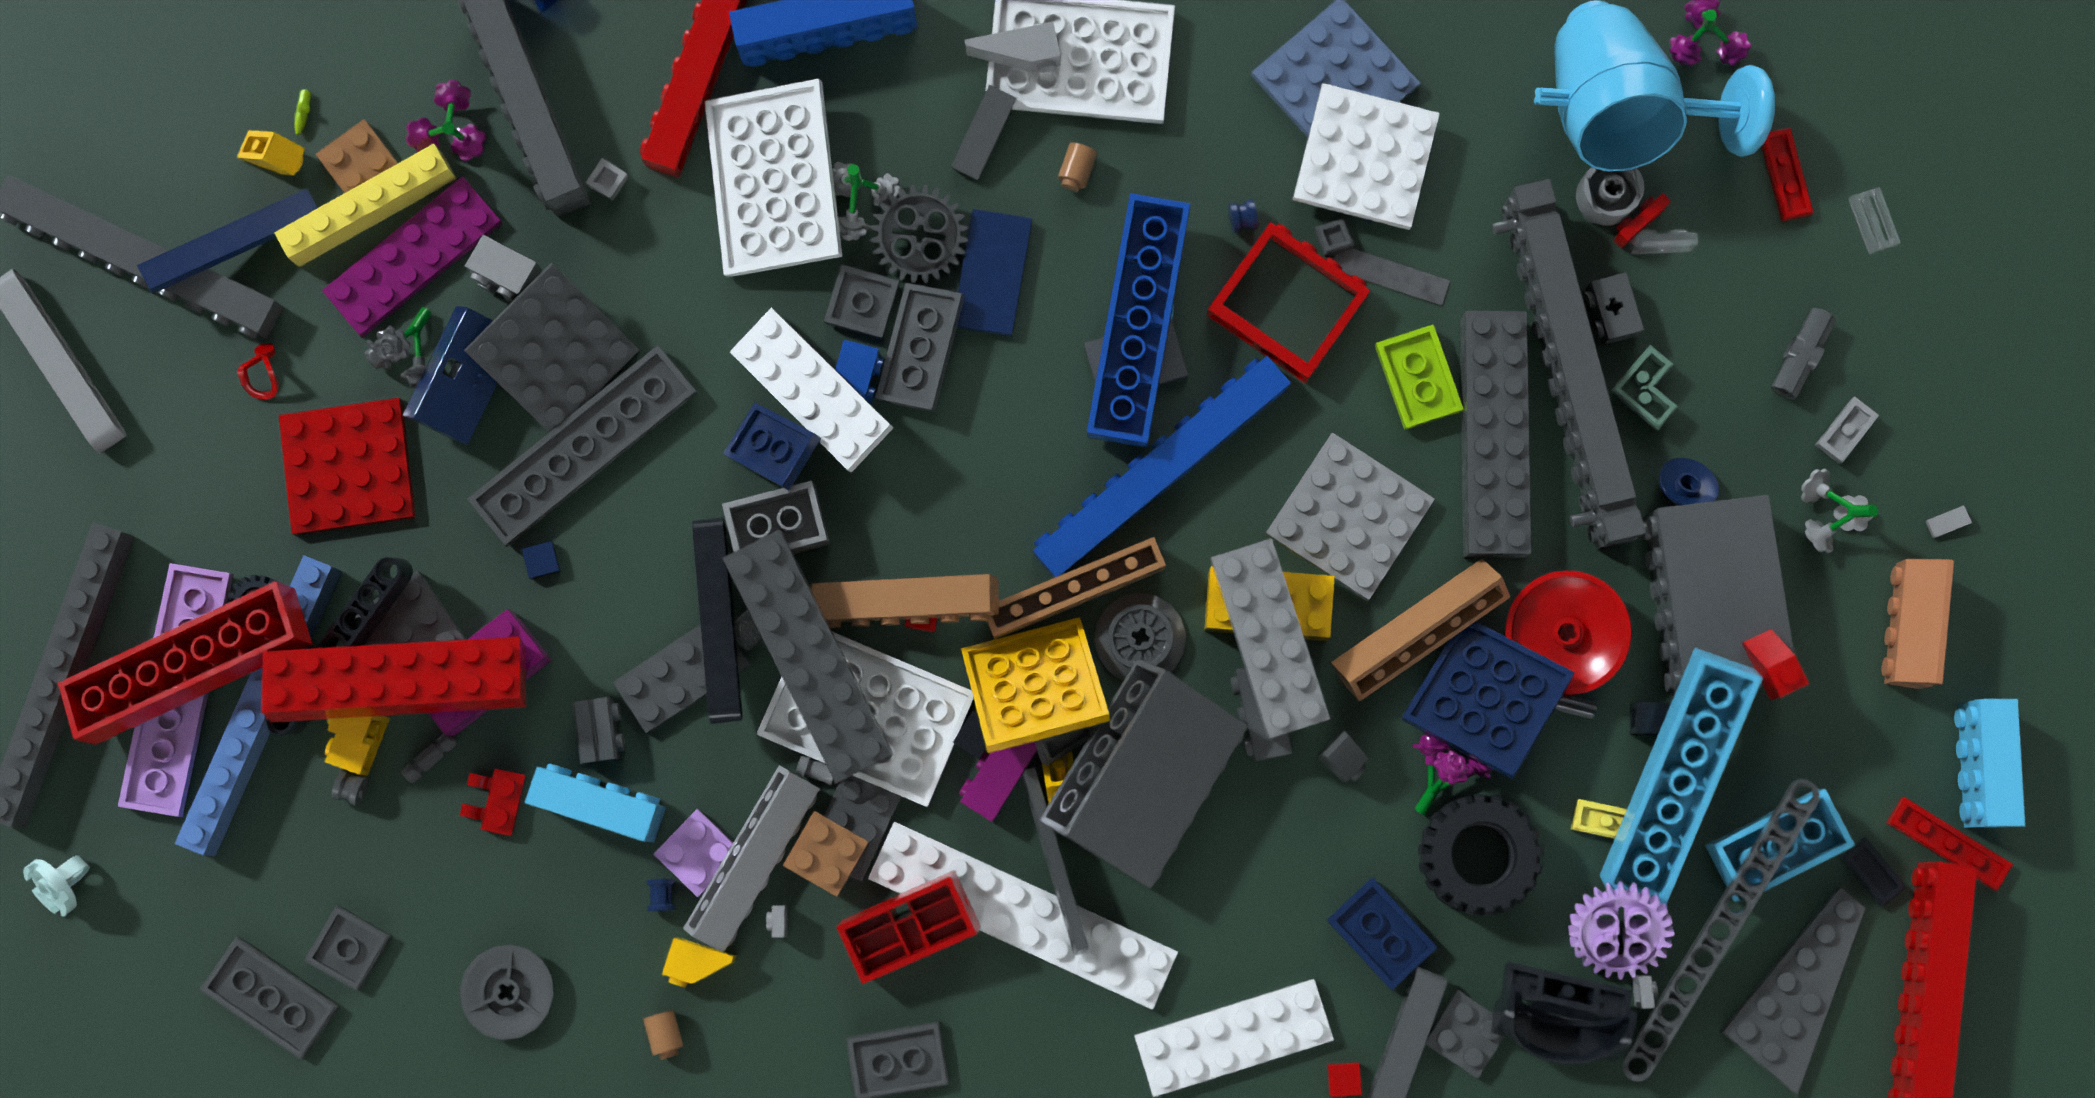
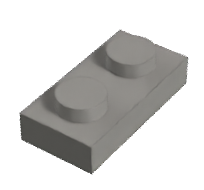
(1846, 430)

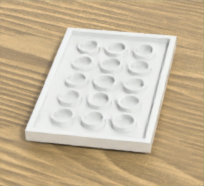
(1109, 53)
(773, 178)
(912, 707)

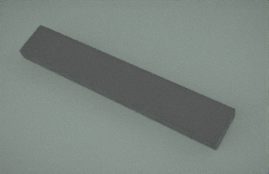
(1055, 864)

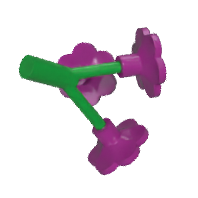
(467, 141)

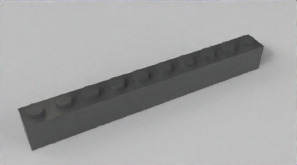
(124, 251)
(63, 657)

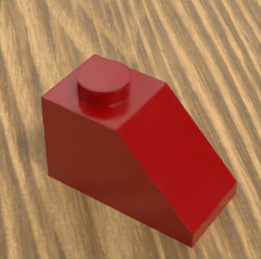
(1775, 664)

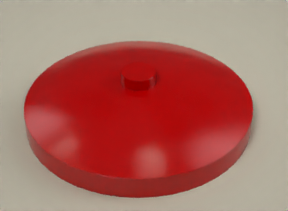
(1575, 624)

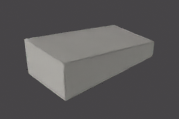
(1948, 521)

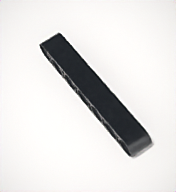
(370, 614)
(717, 621)

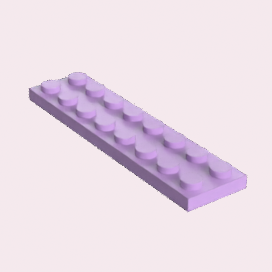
(166, 746)

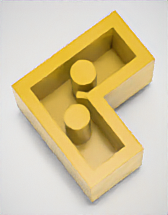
(355, 742)

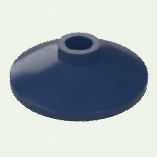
(1688, 482)

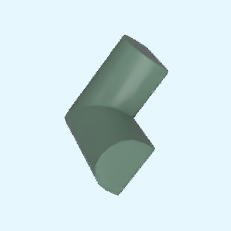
(1638, 388)

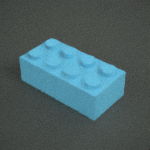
(1990, 763)
(593, 804)
(1818, 841)

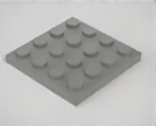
(1349, 516)

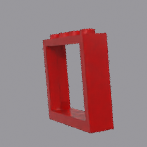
(1261, 341)

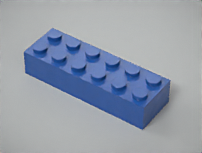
(810, 26)

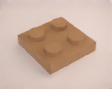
(356, 156)
(826, 853)

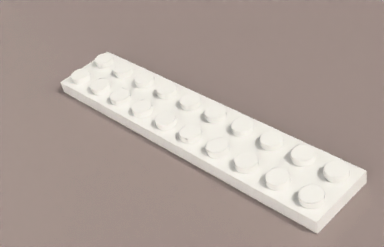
(1029, 917)

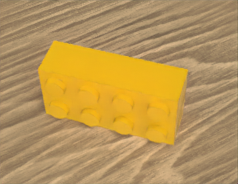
(1310, 597)

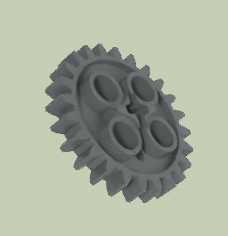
(921, 206)

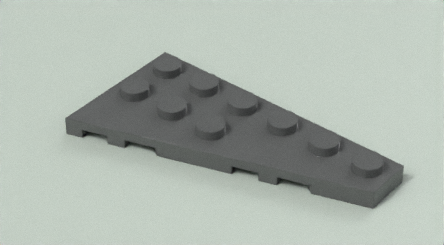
(1789, 1005)

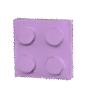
(695, 852)

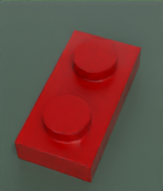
(1649, 211)

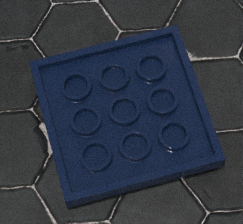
(1488, 698)

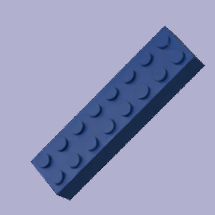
(1138, 320)

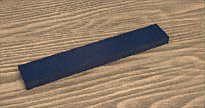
(224, 242)

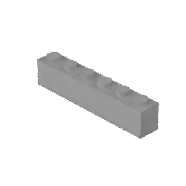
(751, 859)

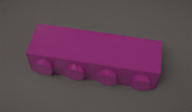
(996, 779)

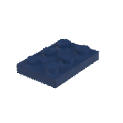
(772, 446)
(1381, 933)

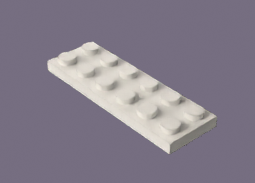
(811, 390)
(1233, 1037)

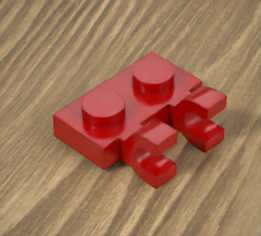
(502, 802)

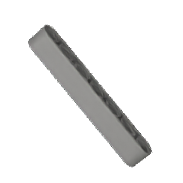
(58, 363)

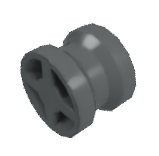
(350, 787)

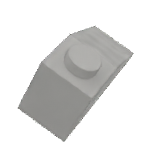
(1022, 48)

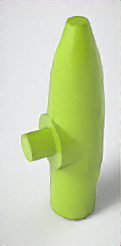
(302, 111)

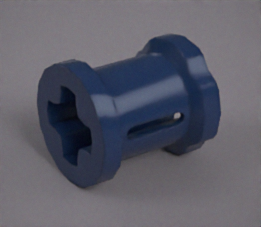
(660, 895)

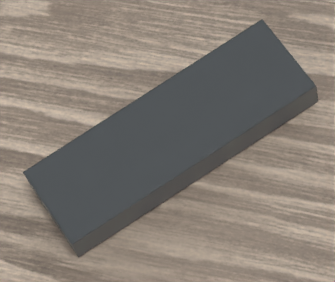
(983, 132)

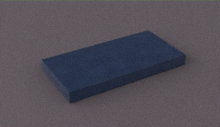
(993, 271)

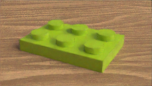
(1419, 377)

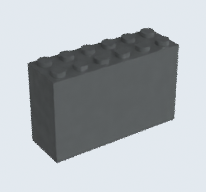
(1714, 580)
(1144, 773)

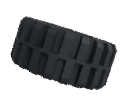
(1522, 855)

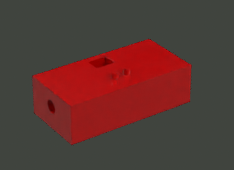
(884, 942)

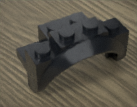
(1559, 1016)

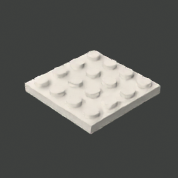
(1366, 156)

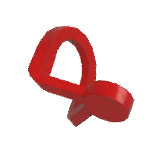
(262, 352)

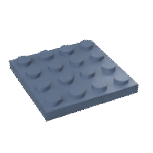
(1334, 51)

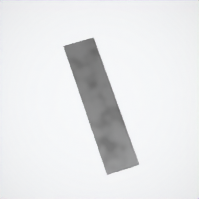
(1393, 275)

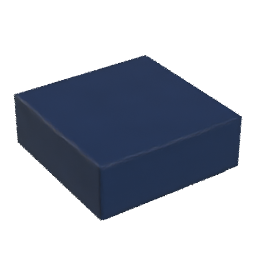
(541, 560)

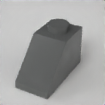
(1344, 758)

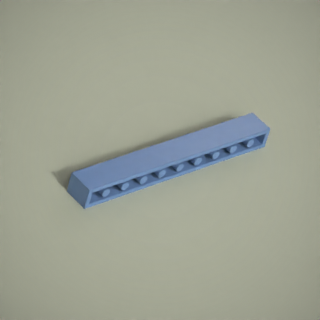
(248, 729)

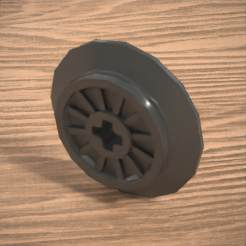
(1130, 615)
(483, 991)

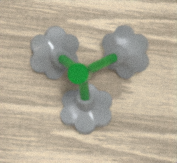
(1851, 513)

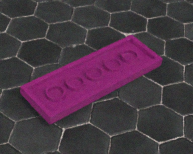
(412, 257)

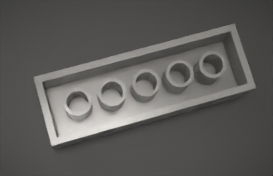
(1269, 638)

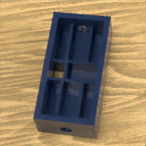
(455, 401)

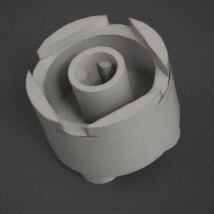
(1602, 207)

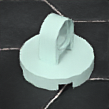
(54, 884)

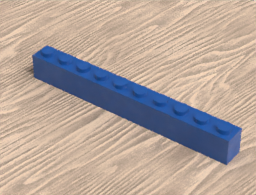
(1161, 468)

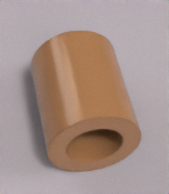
(1077, 166)
(663, 1034)

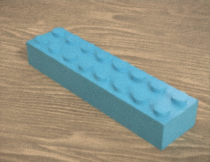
(1681, 774)

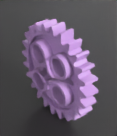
(1589, 930)

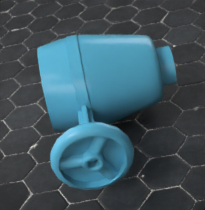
(1626, 97)

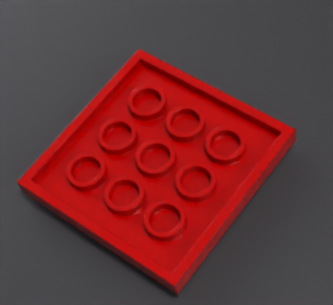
(347, 466)

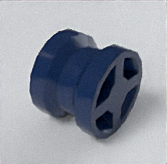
(1243, 216)

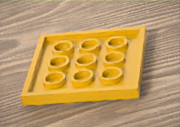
(1035, 685)

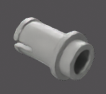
(814, 769)

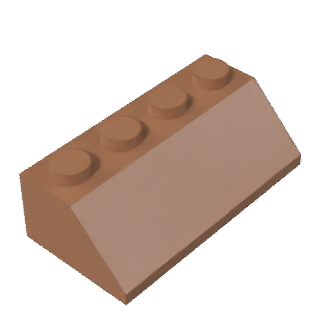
(1918, 623)

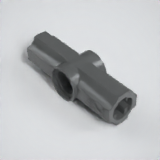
(1803, 353)

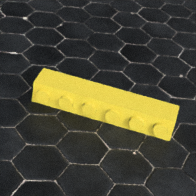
(365, 205)

